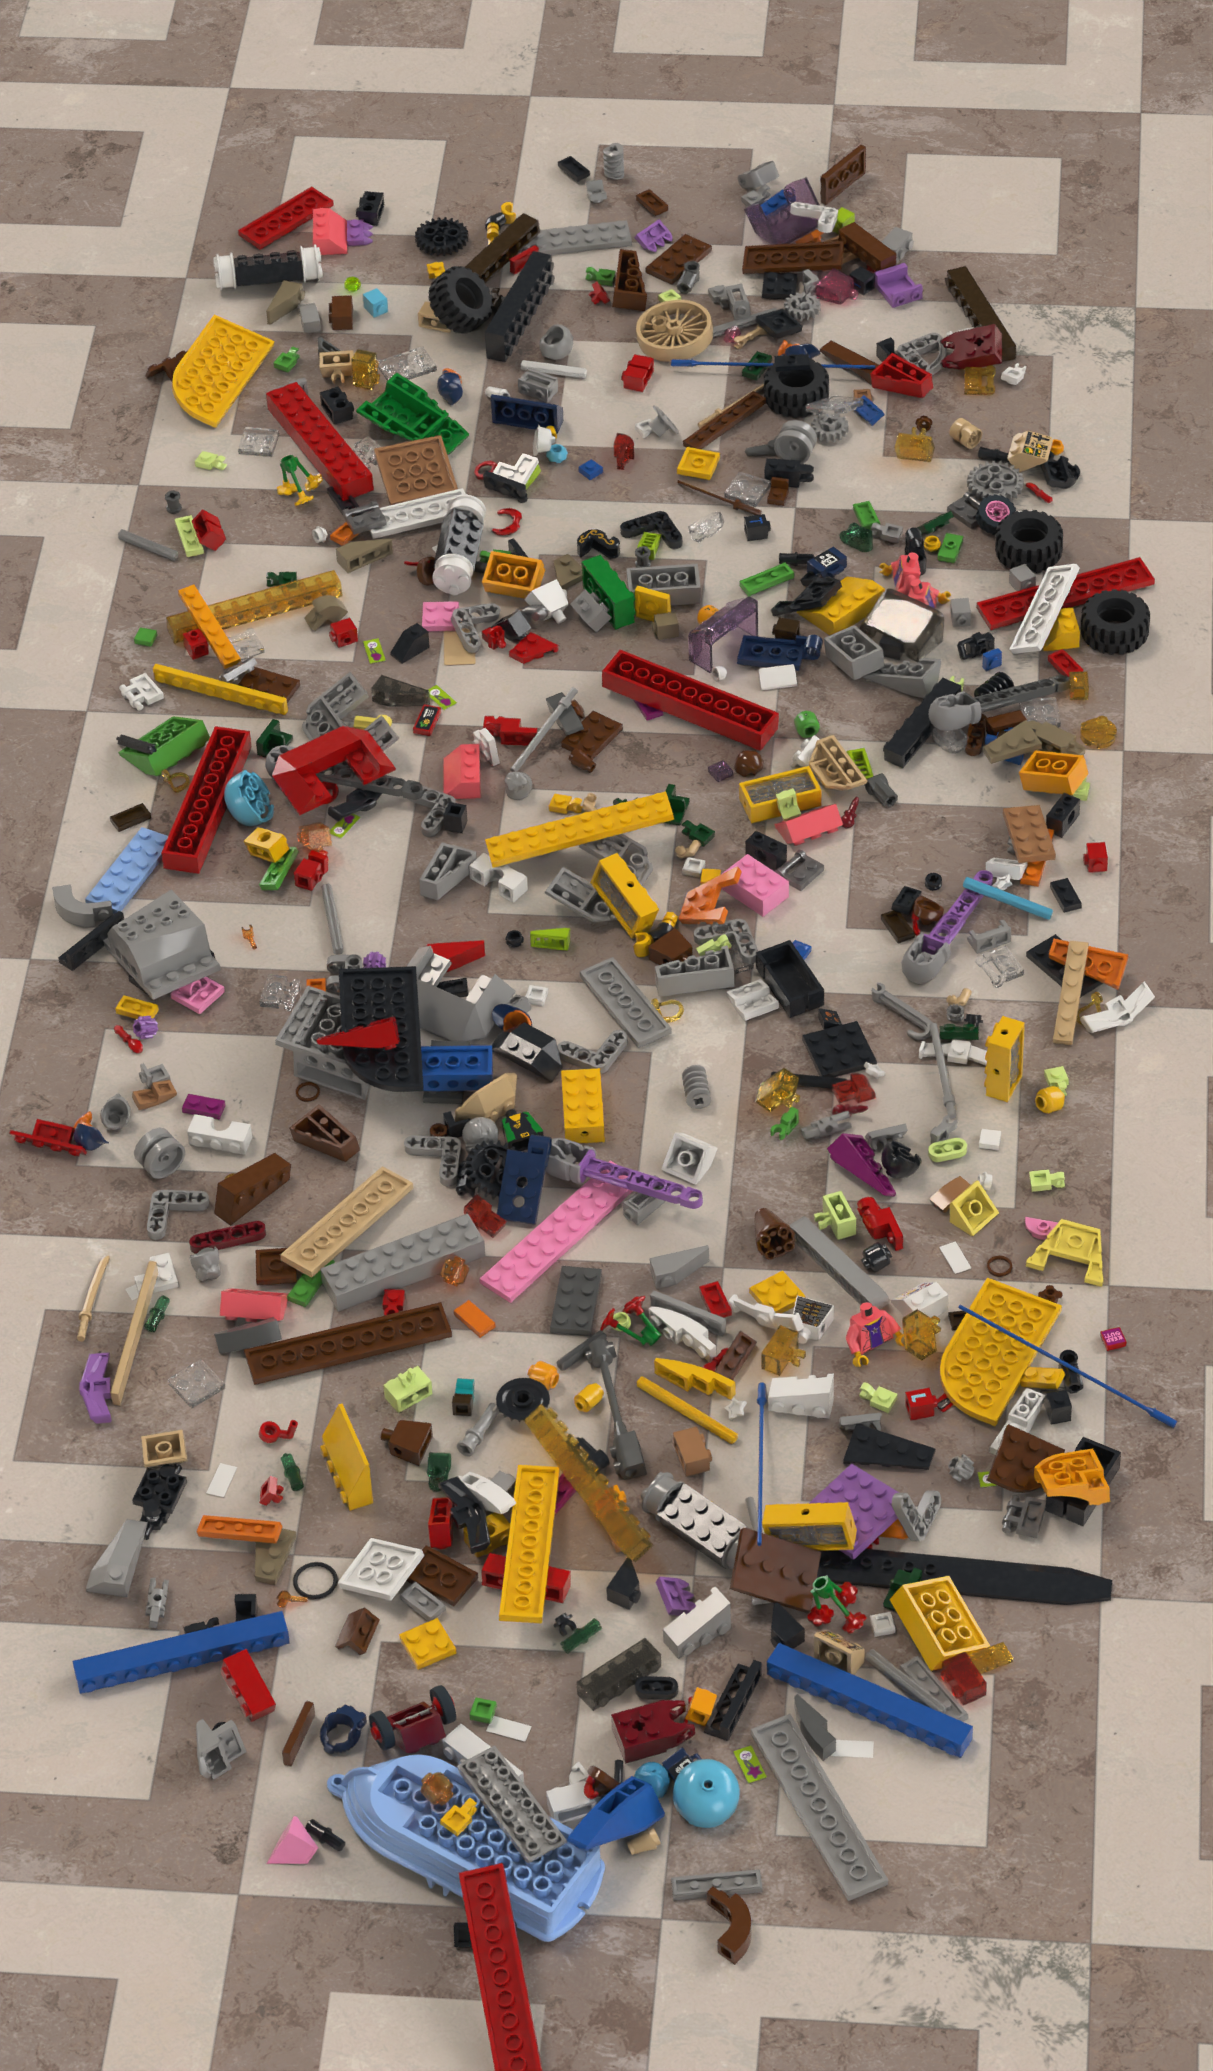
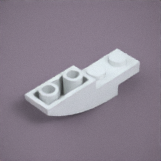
(680, 1327)
(1022, 1415)
(489, 1493)

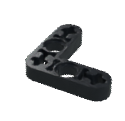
(654, 520)

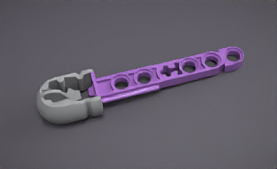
(935, 948)
(566, 1153)

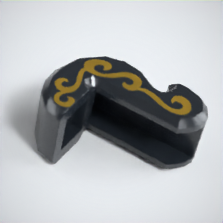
(598, 540)

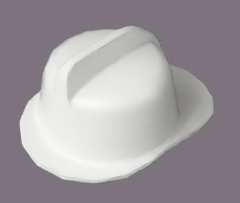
(542, 440)

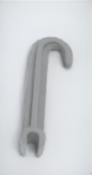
(883, 996)

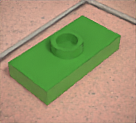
(865, 514)
(950, 548)

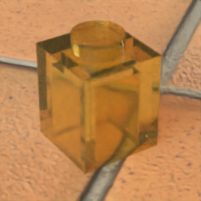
(1078, 685)

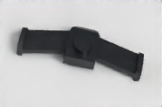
(356, 801)
(467, 1513)

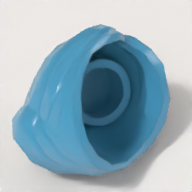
(655, 1775)

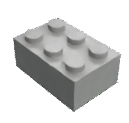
(854, 652)

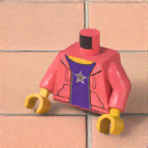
(904, 571)
(926, 594)
(870, 1330)

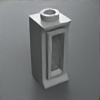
(738, 301)
(641, 1206)

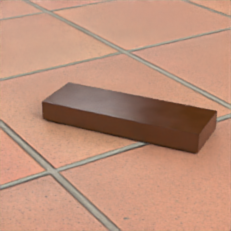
(735, 1356)
(298, 1733)

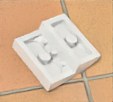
(752, 999)

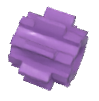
(374, 960)
(145, 1027)

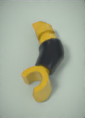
(497, 220)
(644, 940)

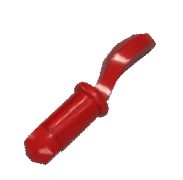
(1039, 493)
(134, 1044)
(715, 1361)

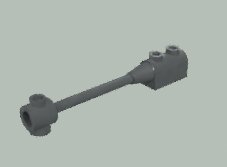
(625, 1444)

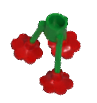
(650, 1333)
(843, 1597)

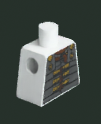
(815, 1317)

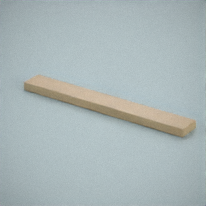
(134, 1333)

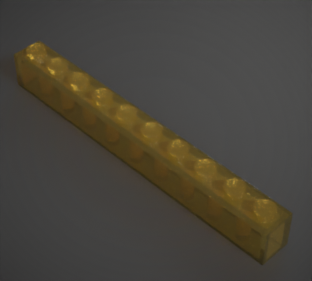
(261, 604)
(589, 1483)

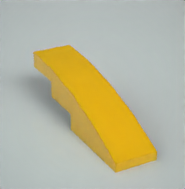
(689, 1376)

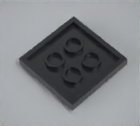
(839, 1050)

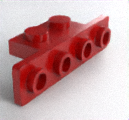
(50, 1134)

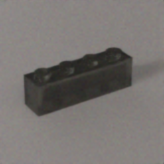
(619, 1674)

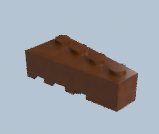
(250, 1187)

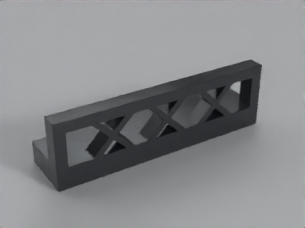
(89, 944)
(737, 1703)

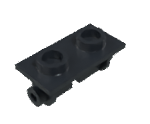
(463, 1185)

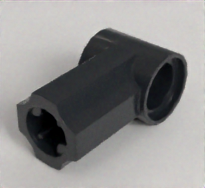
(1071, 1380)
(597, 1456)

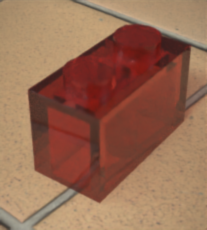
(963, 1678)

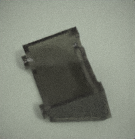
(907, 622)

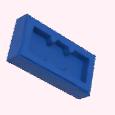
(869, 411)

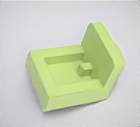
(788, 804)

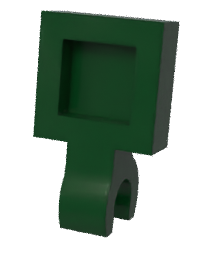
(282, 578)
(699, 832)

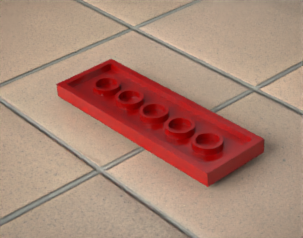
(284, 218)

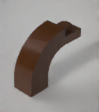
(737, 1938)

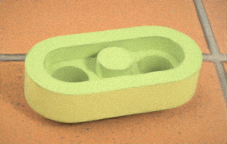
(947, 1150)

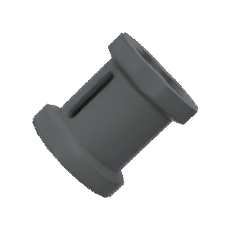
(173, 505)
(640, 557)

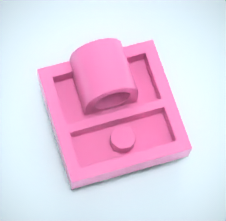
(198, 994)

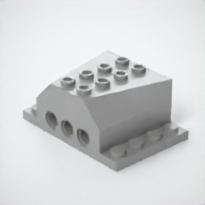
(162, 946)
(312, 1018)

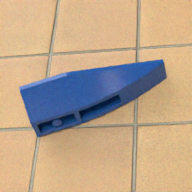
(620, 1813)

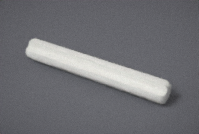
(554, 369)

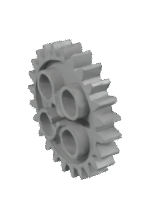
(995, 480)

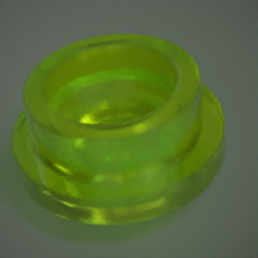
(352, 284)

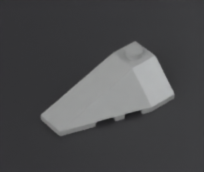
(910, 678)
(117, 1564)

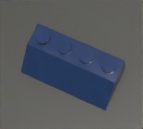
(525, 413)

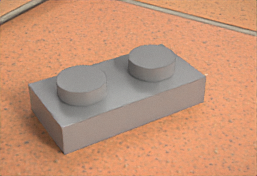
(422, 1602)

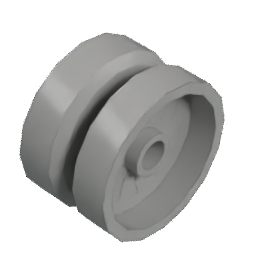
(795, 441)
(159, 1153)

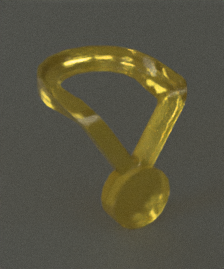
(167, 778)
(1096, 999)
(656, 1004)

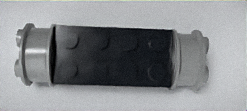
(693, 1518)

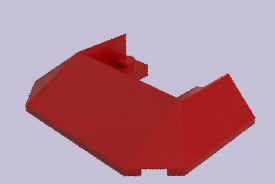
(297, 768)

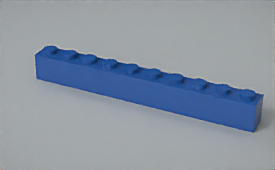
(180, 1652)
(869, 1700)

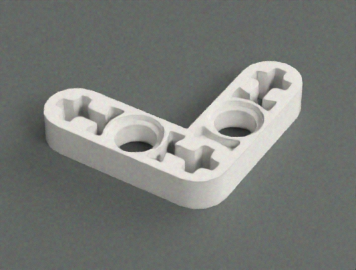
(826, 215)

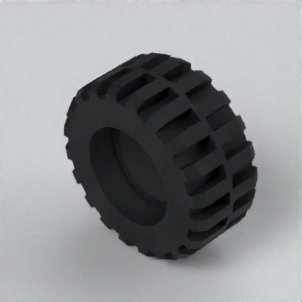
(456, 314)
(791, 401)
(1029, 527)
(1114, 637)

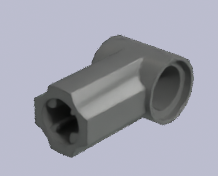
(689, 277)
(879, 787)

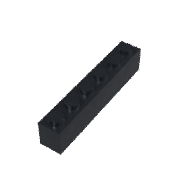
(917, 727)

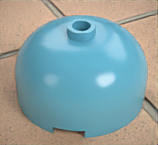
(246, 797)
(704, 1805)

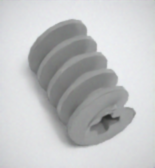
(614, 161)
(696, 1087)

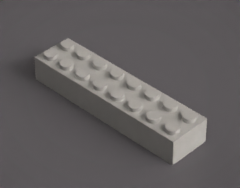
(401, 1262)

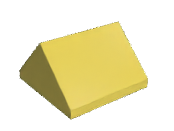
(972, 1209)

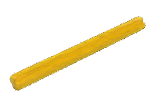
(687, 1410)

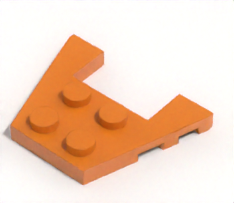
(701, 901)

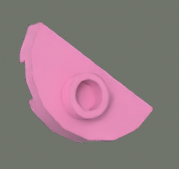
(1039, 1228)

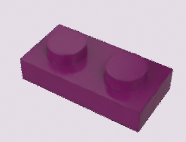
(203, 1106)

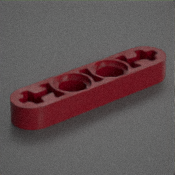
(227, 1235)

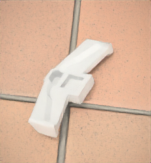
(1119, 1011)
(957, 1051)
(766, 1315)

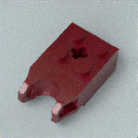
(974, 348)
(650, 1729)

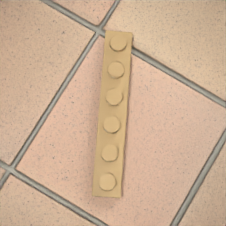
(1070, 992)

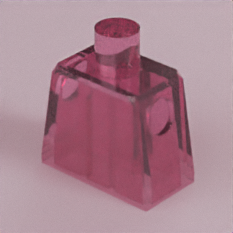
(836, 288)

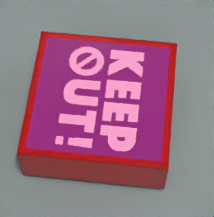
(1113, 1338)

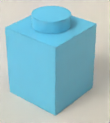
(375, 302)

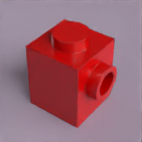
(343, 632)
(195, 643)
(1096, 857)
(308, 874)

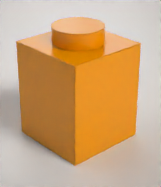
(701, 1706)

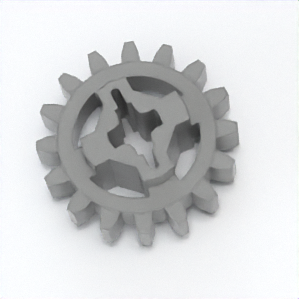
(802, 306)
(830, 427)

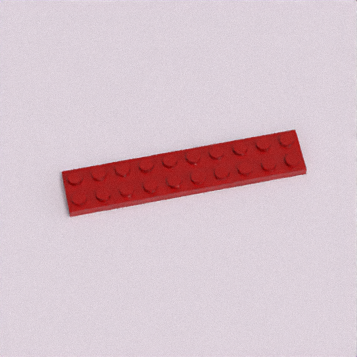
(1121, 576)
(500, 1969)

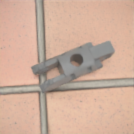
(826, 1126)
(156, 1602)

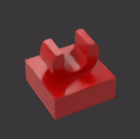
(598, 294)
(320, 857)
(270, 1491)

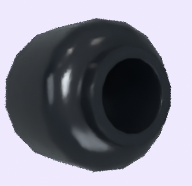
(876, 1257)

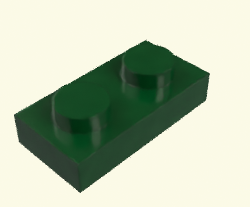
(755, 372)
(940, 520)
(964, 1032)

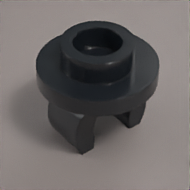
(562, 1621)

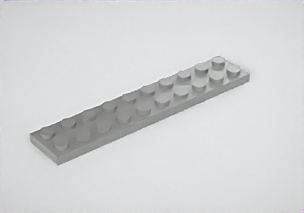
(819, 1807)

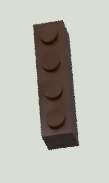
(867, 247)

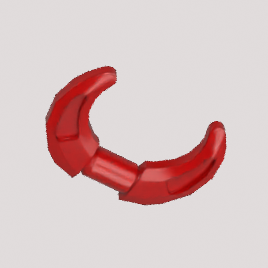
(516, 516)

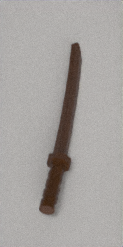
(736, 505)

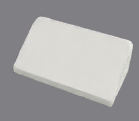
(777, 677)
(1002, 867)

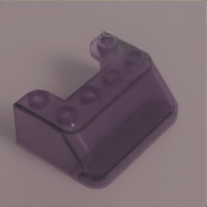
(781, 225)
(737, 613)

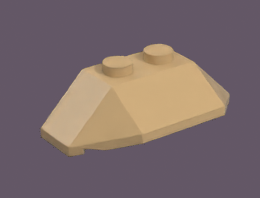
(835, 766)
(491, 1100)

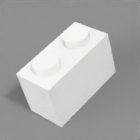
(569, 1802)

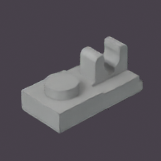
(894, 1132)
(866, 1419)

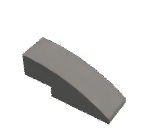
(309, 318)

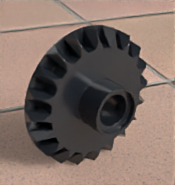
(521, 1397)

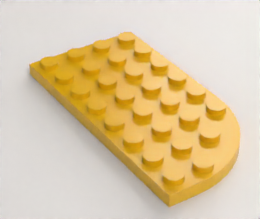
(217, 369)
(986, 1365)

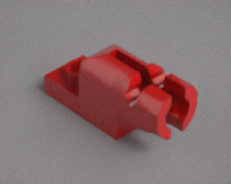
(509, 730)
(880, 1222)

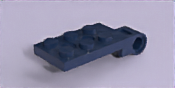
(789, 651)
(528, 1165)

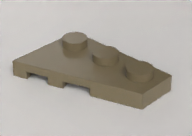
(1012, 743)
(272, 1557)

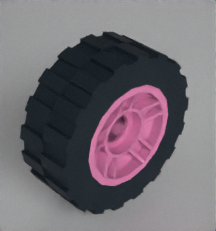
(991, 506)

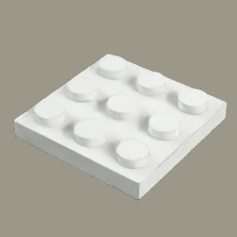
(381, 1569)

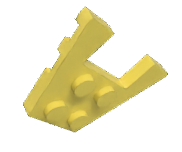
(1074, 1243)

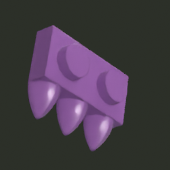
(358, 233)
(653, 236)
(674, 1596)

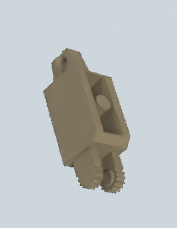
(1056, 739)

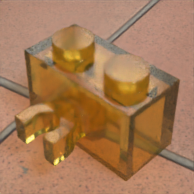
(365, 369)
(915, 446)
(778, 1090)
(920, 1333)
(781, 1350)

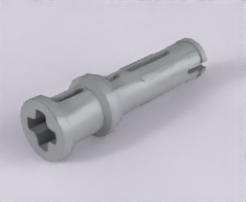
(475, 1435)

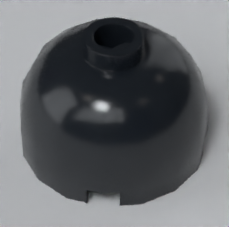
(899, 1161)

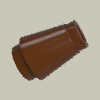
(582, 760)

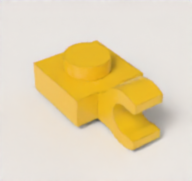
(435, 269)
(563, 803)
(459, 1818)

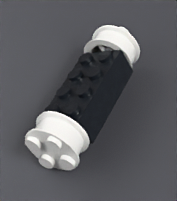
(268, 268)
(459, 544)

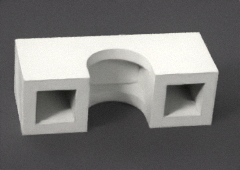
(510, 882)
(233, 1139)

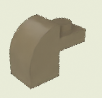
(325, 608)

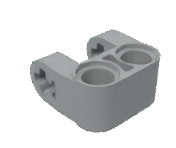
(758, 176)
(343, 962)

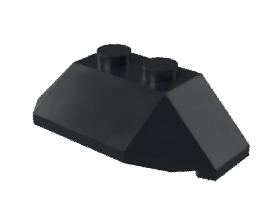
(530, 1050)

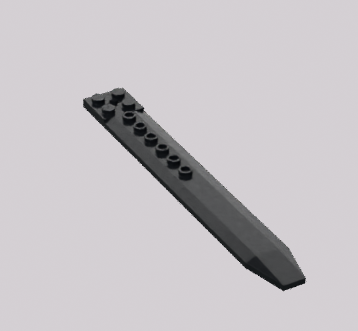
(970, 1576)

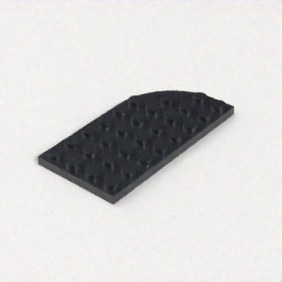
(374, 996)

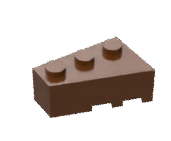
(325, 1134)

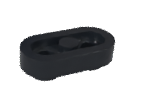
(656, 1687)

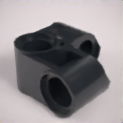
(915, 544)

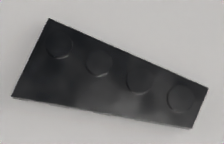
(884, 1449)

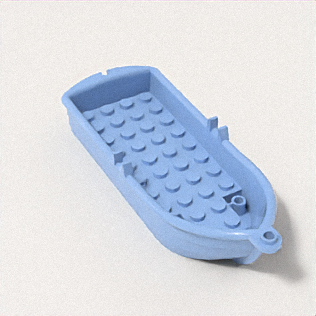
(406, 1828)

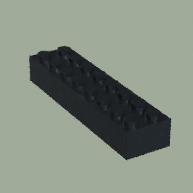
(519, 306)

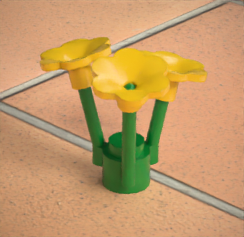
(289, 464)

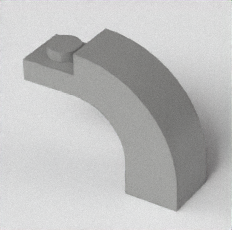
(77, 912)

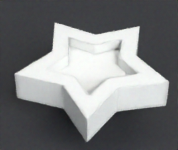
(1003, 882)
(873, 1070)
(735, 1408)

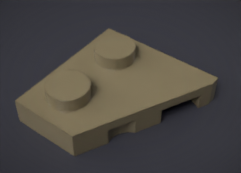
(567, 571)

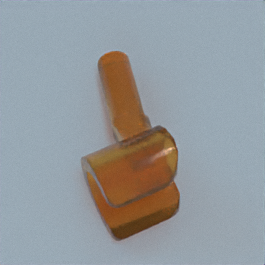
(249, 934)
(285, 1597)

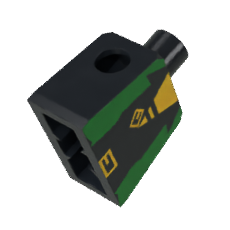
(518, 1129)

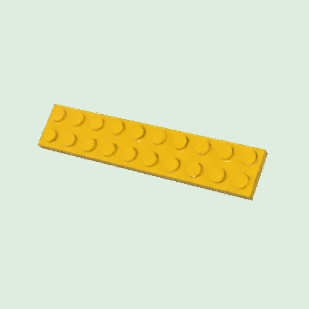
(579, 829)
(529, 1544)

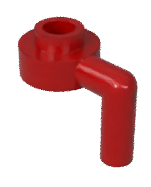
(275, 1431)

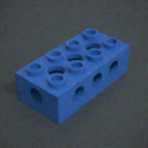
(456, 1067)

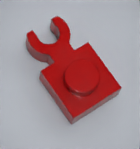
(393, 1301)

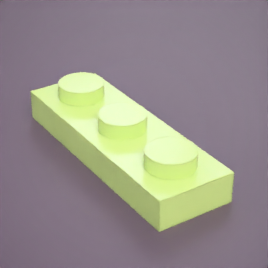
(188, 536)

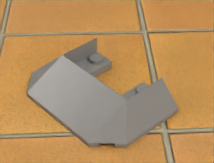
(333, 705)
(581, 895)
(449, 1014)

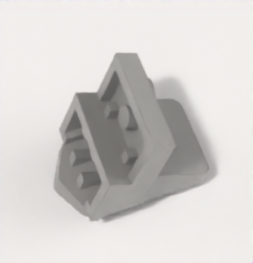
(217, 1748)

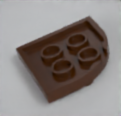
(1016, 1460)

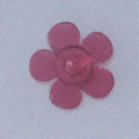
(731, 334)

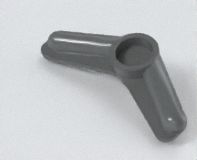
(767, 449)

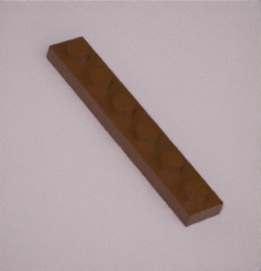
(725, 421)

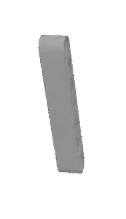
(838, 1264)

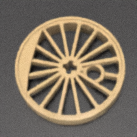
(664, 330)

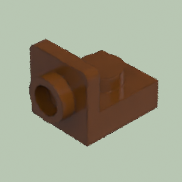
(778, 492)

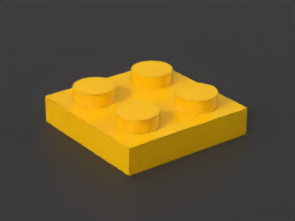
(698, 463)
(651, 602)
(776, 1292)
(427, 1643)

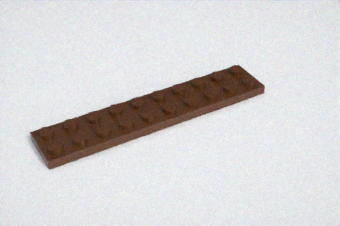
(347, 1343)

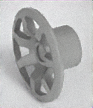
(662, 423)

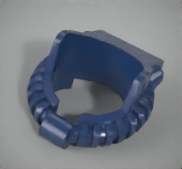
(343, 1716)

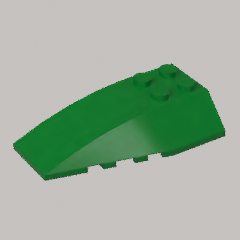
(412, 414)

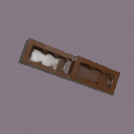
(844, 356)

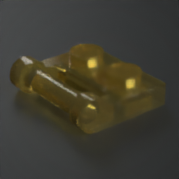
(973, 380)

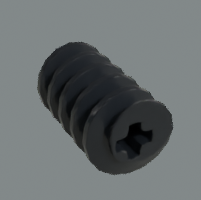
(996, 683)

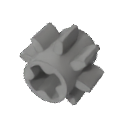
(961, 1467)

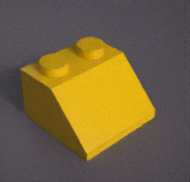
(1064, 632)

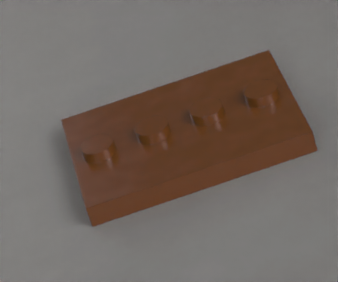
(775, 1570)

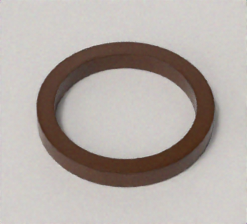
(307, 1084)
(999, 1274)

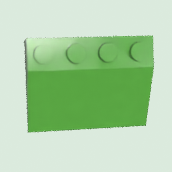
(173, 741)

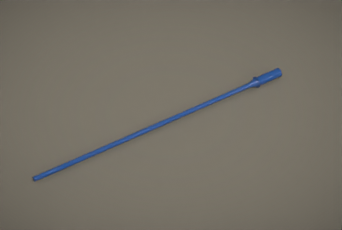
(690, 363)
(761, 1401)
(1151, 1411)

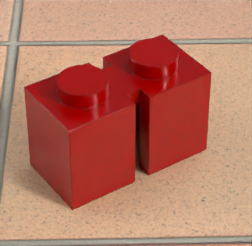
(638, 373)
(208, 530)

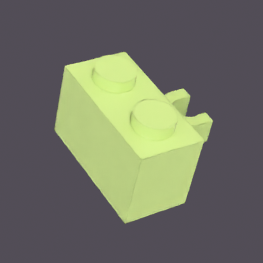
(837, 1215)
(407, 1389)

